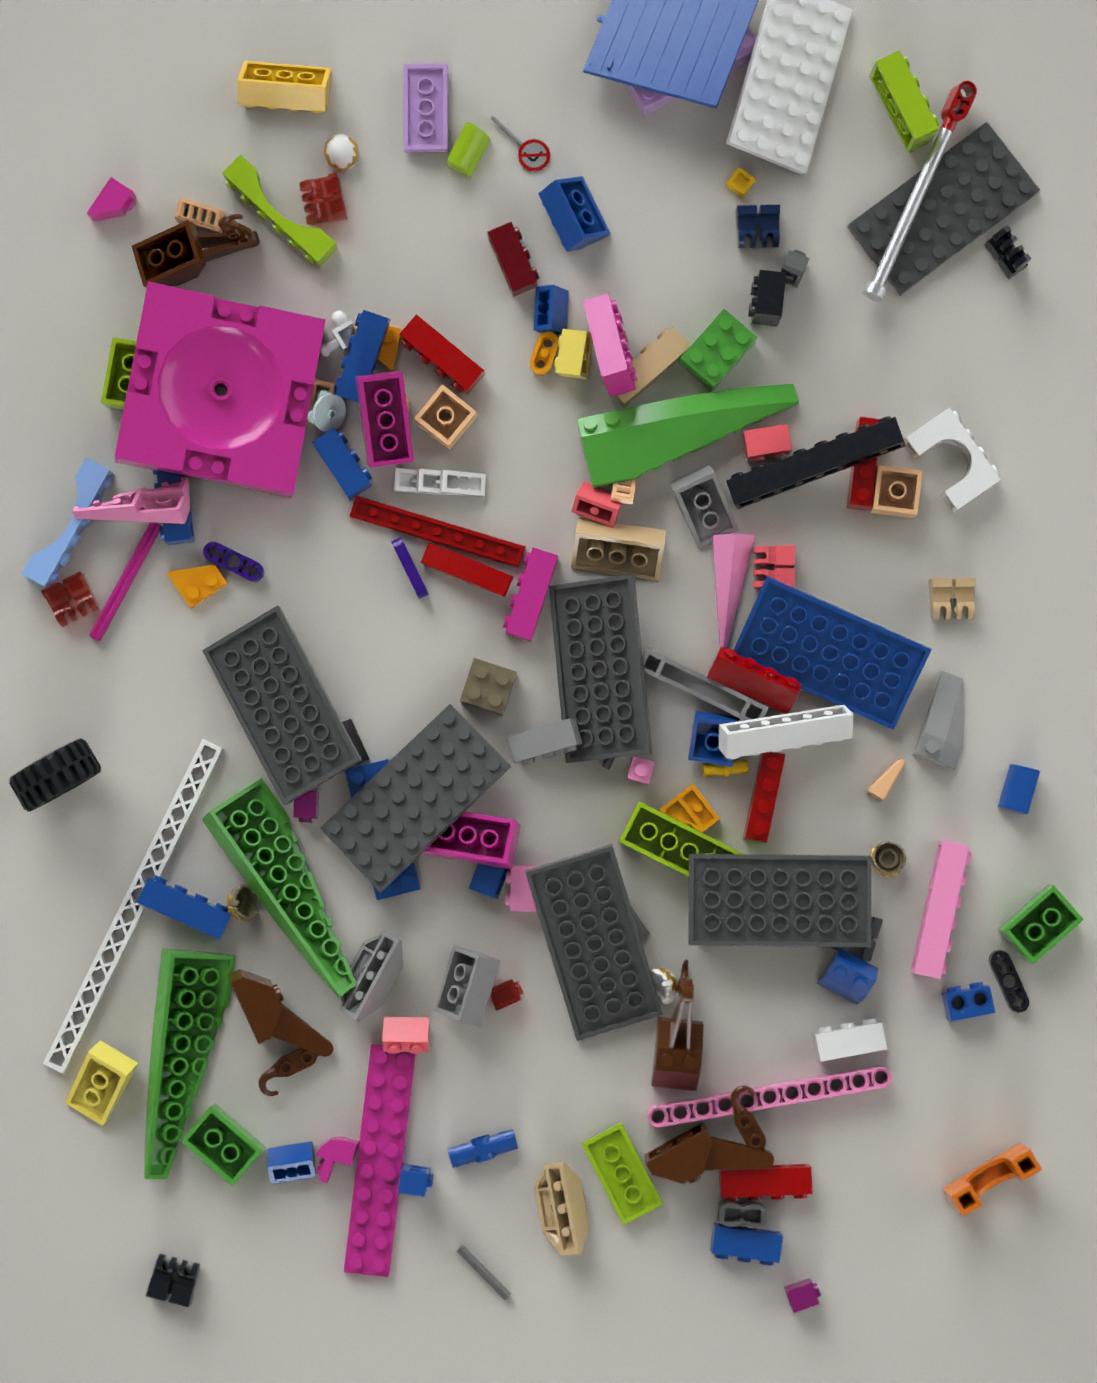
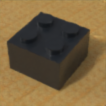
(768, 298)

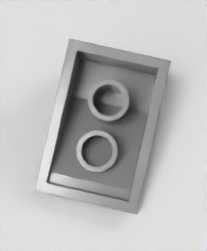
(703, 505)

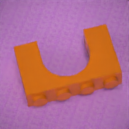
(1012, 1163)

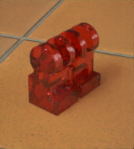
(333, 204)
(61, 594)

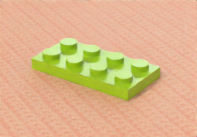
(622, 1173)

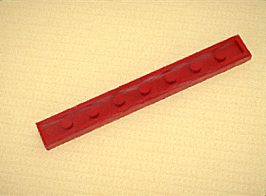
(437, 531)

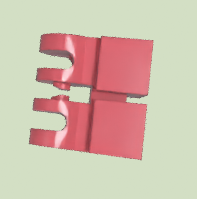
(783, 560)

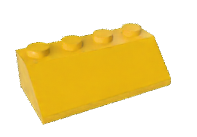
(284, 86)

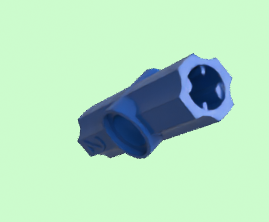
(482, 1148)

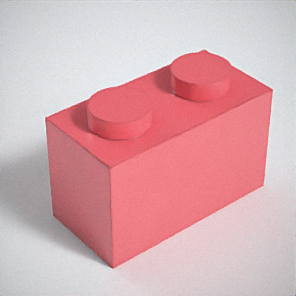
(767, 443)
(596, 505)
(406, 1034)

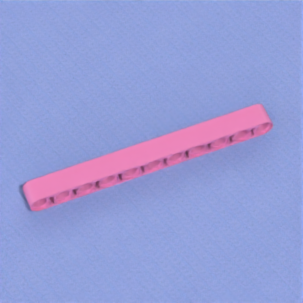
(780, 1098)

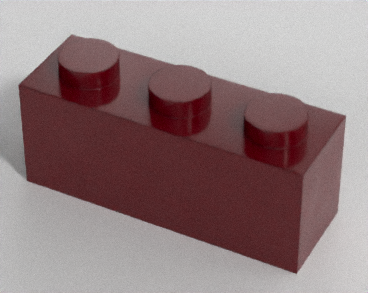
(513, 258)

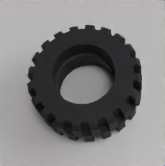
(54, 774)

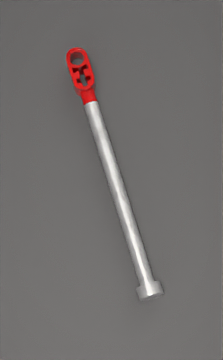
(875, 290)

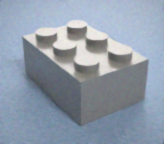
(467, 986)

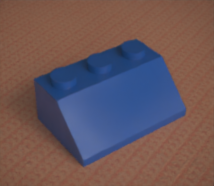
(573, 213)

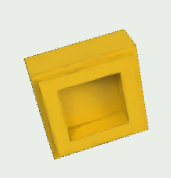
(740, 182)

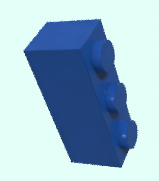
(342, 463)
(746, 1244)

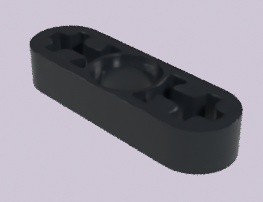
(1018, 984)

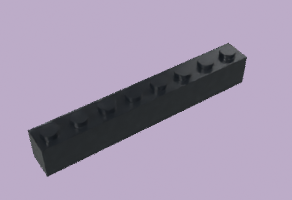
(816, 462)

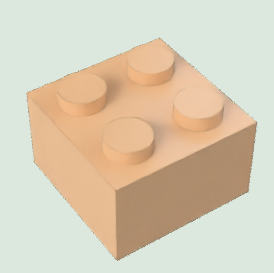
(445, 417)
(896, 491)

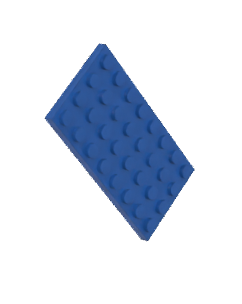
(832, 652)

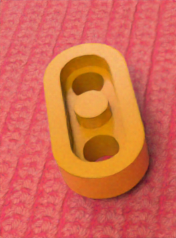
(544, 354)

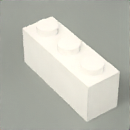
(849, 1039)

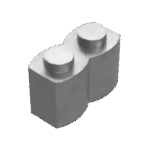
(747, 1213)

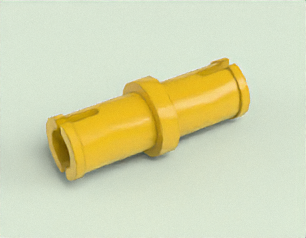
(738, 767)

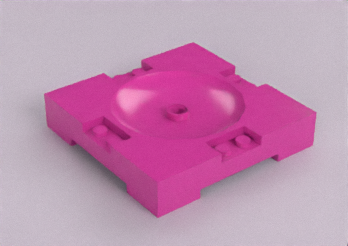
(203, 342)

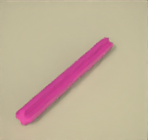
(125, 581)

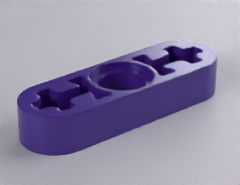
(216, 560)
(409, 568)

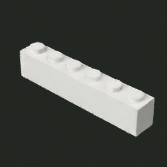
(785, 731)

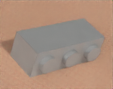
(545, 741)

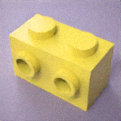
(574, 354)

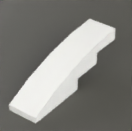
(439, 482)

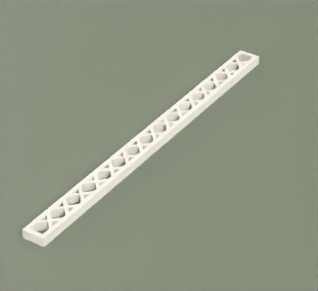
(124, 906)

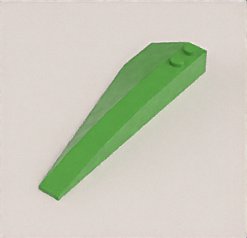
(645, 436)
(266, 854)
(186, 1018)

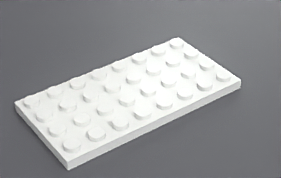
(789, 81)

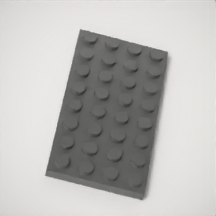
(967, 196)
(601, 667)
(281, 705)
(415, 797)
(779, 900)
(594, 942)

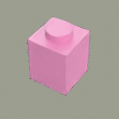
(640, 770)

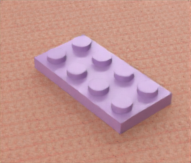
(425, 108)

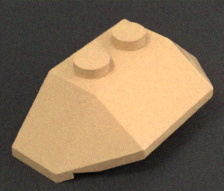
(562, 1208)

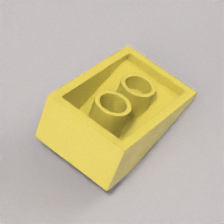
(101, 1082)

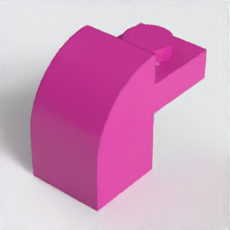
(338, 1150)

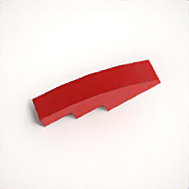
(466, 569)

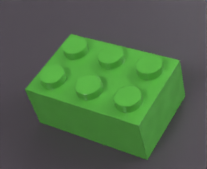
(718, 350)
(1040, 924)
(223, 1144)

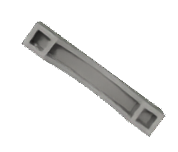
(702, 687)

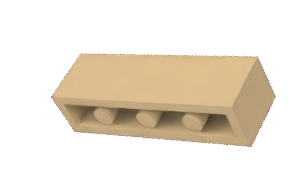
(654, 362)

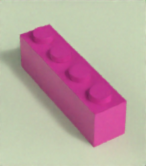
(531, 594)

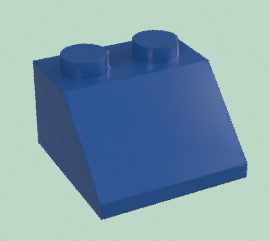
(705, 738)
(849, 976)

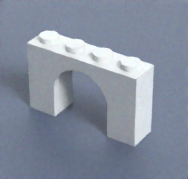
(948, 429)

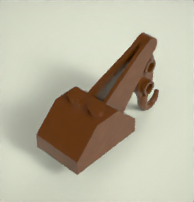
(181, 254)
(273, 1019)
(678, 1043)
(697, 1151)

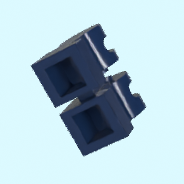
(766, 219)

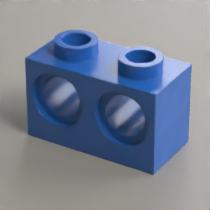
(968, 1008)
(415, 1180)

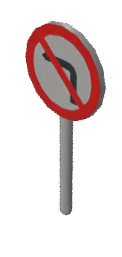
(532, 154)

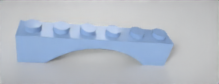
(46, 564)

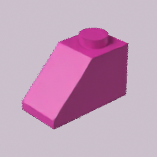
(112, 201)

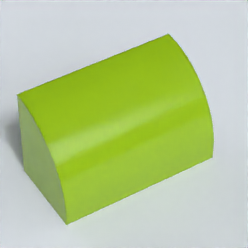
(468, 150)

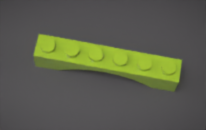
(312, 241)

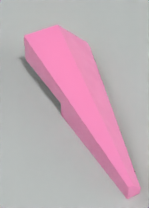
(156, 505)
(731, 561)

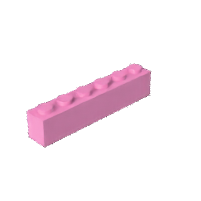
(940, 909)

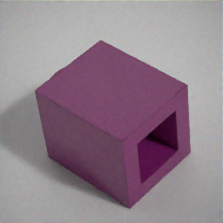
(306, 807)
(802, 1295)

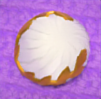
(341, 152)
(665, 984)

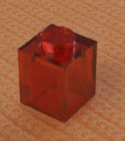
(506, 994)

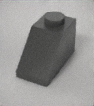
(794, 266)

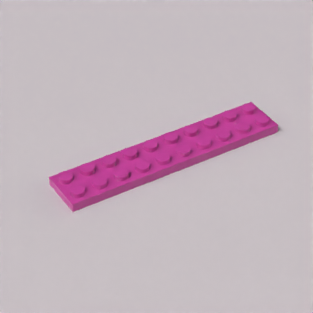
(379, 1162)

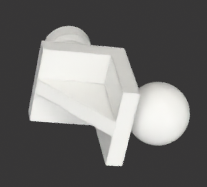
(341, 333)

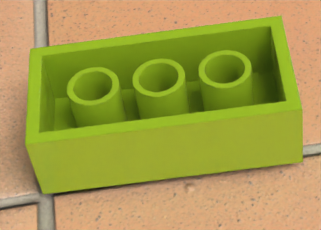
(904, 101)

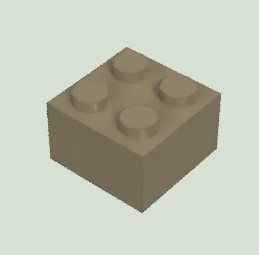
(488, 686)

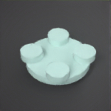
(328, 411)

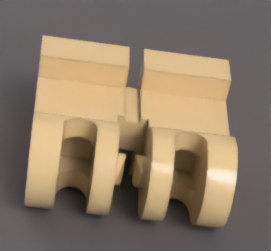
(959, 589)

